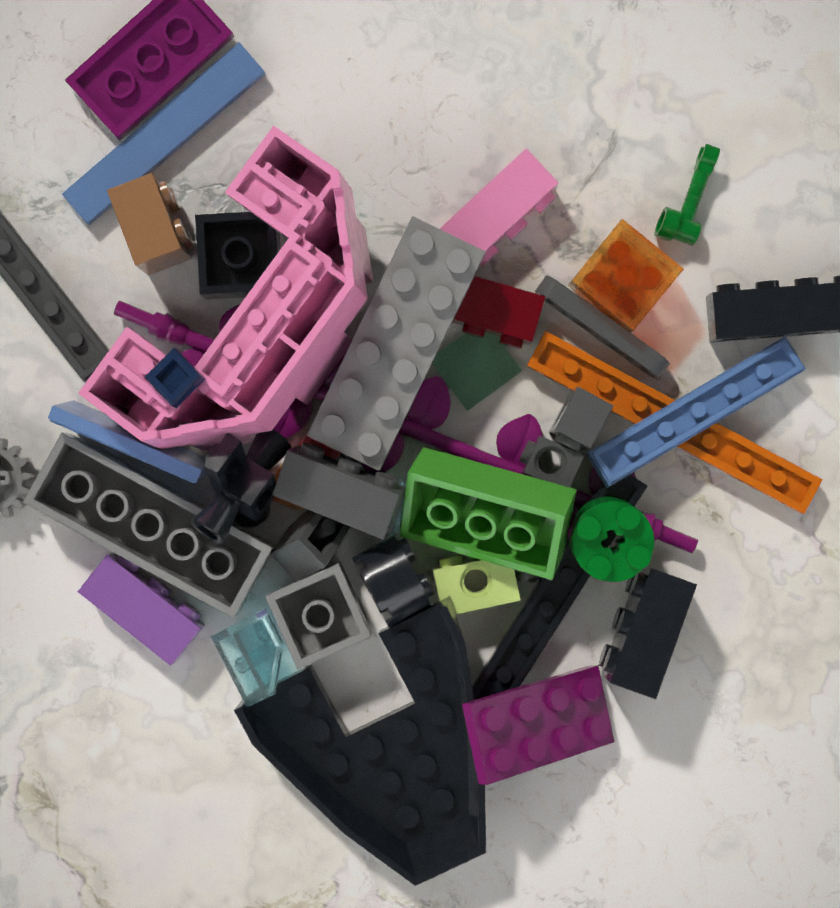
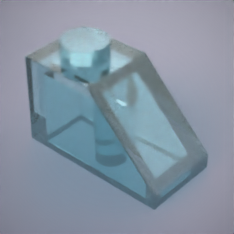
(252, 655)

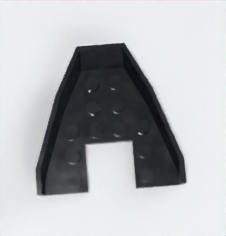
(401, 781)

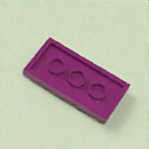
(148, 61)
(537, 724)

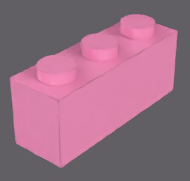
(504, 205)

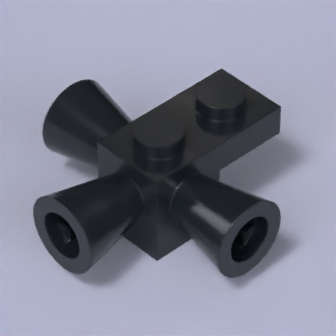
(240, 483)

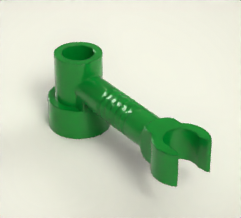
(681, 224)

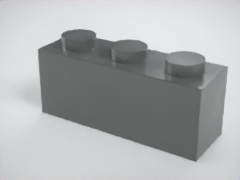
(340, 490)

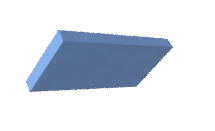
(106, 431)

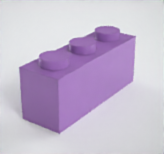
(142, 607)

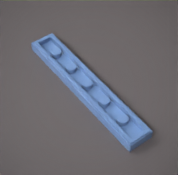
(165, 131)
(695, 412)

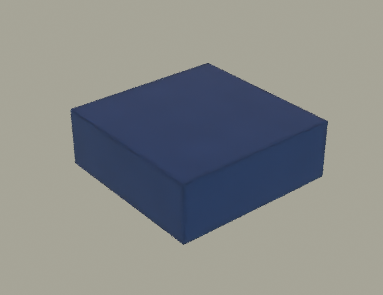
(175, 377)

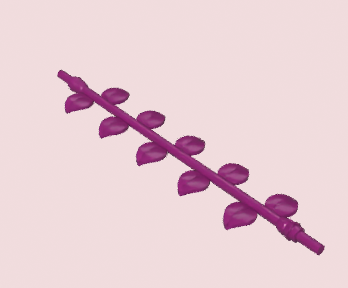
(426, 413)

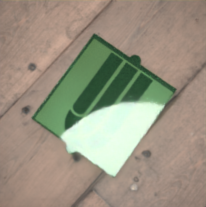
(475, 367)

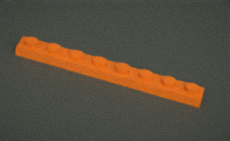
(714, 446)

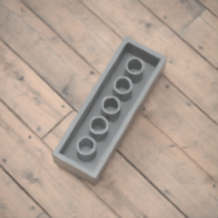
(396, 343)
(146, 524)

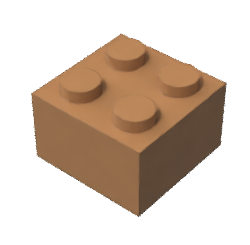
(149, 223)

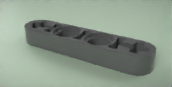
(602, 327)

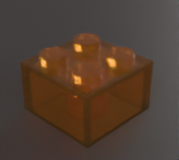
(625, 276)

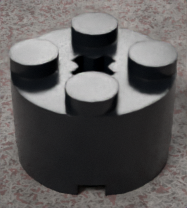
(393, 579)

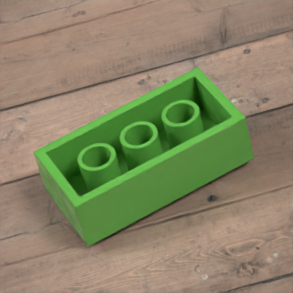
(487, 512)

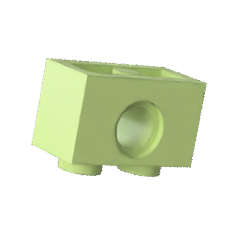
(499, 588)

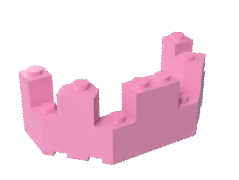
(284, 330)

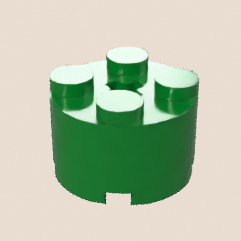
(631, 550)

